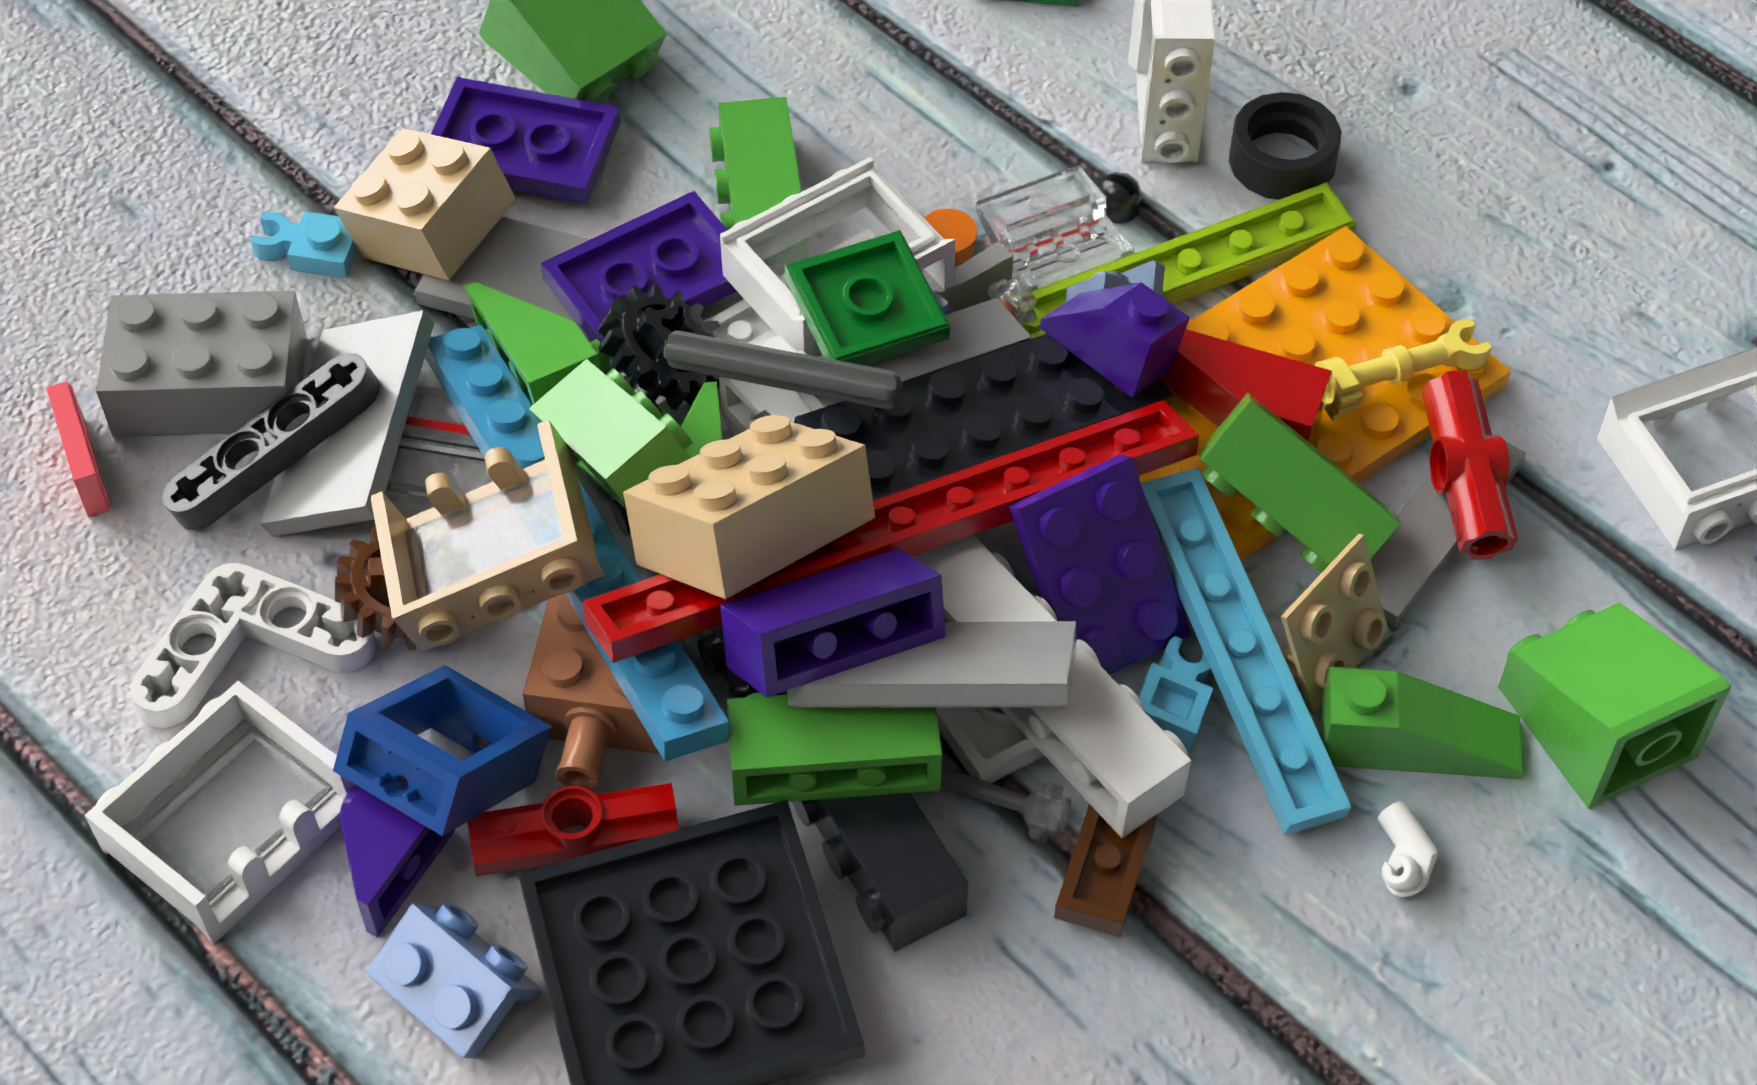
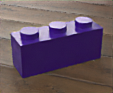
(833, 621)

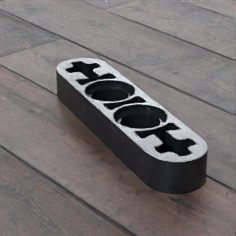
(274, 445)

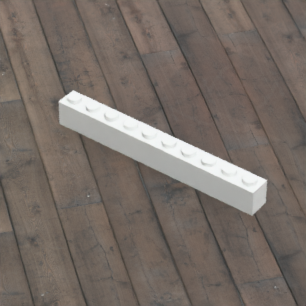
(1103, 735)

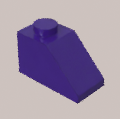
(1120, 333)
(384, 854)

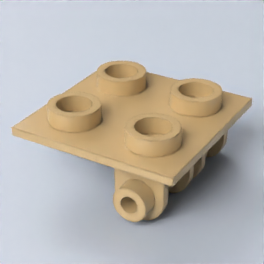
(1334, 621)

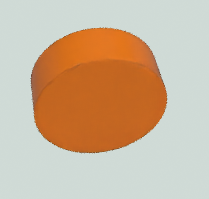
(958, 226)

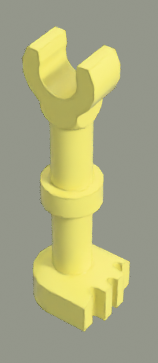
(1398, 366)

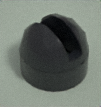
(1122, 197)

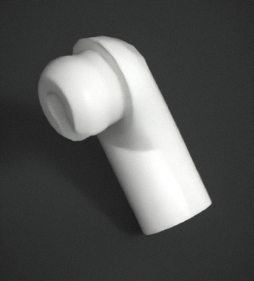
(1413, 851)

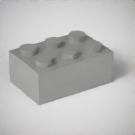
(197, 360)

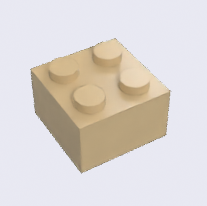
(425, 203)

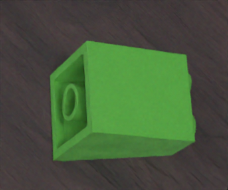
(575, 44)
(1612, 700)

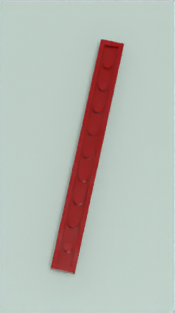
(909, 520)

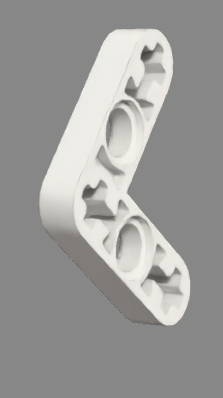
(244, 617)

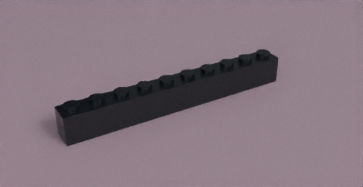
(878, 841)

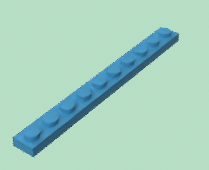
(659, 682)

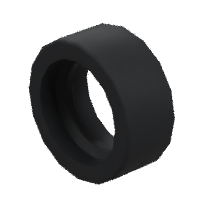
(1287, 115)

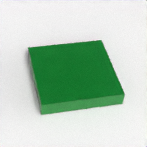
(867, 301)

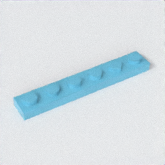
(1244, 655)

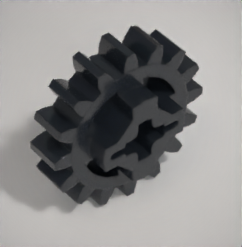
(636, 336)

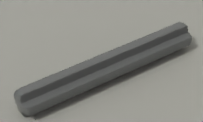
(784, 369)

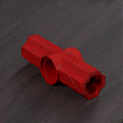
(1469, 465)
(534, 835)

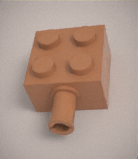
(579, 697)

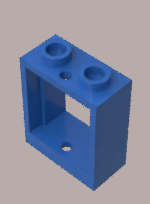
(442, 791)

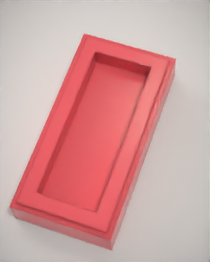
(78, 448)

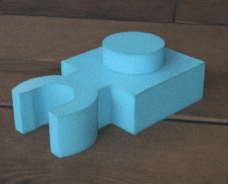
(313, 246)
(1176, 693)

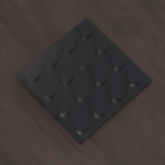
(692, 958)

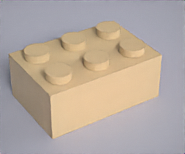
(749, 505)

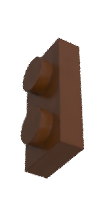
(1103, 875)

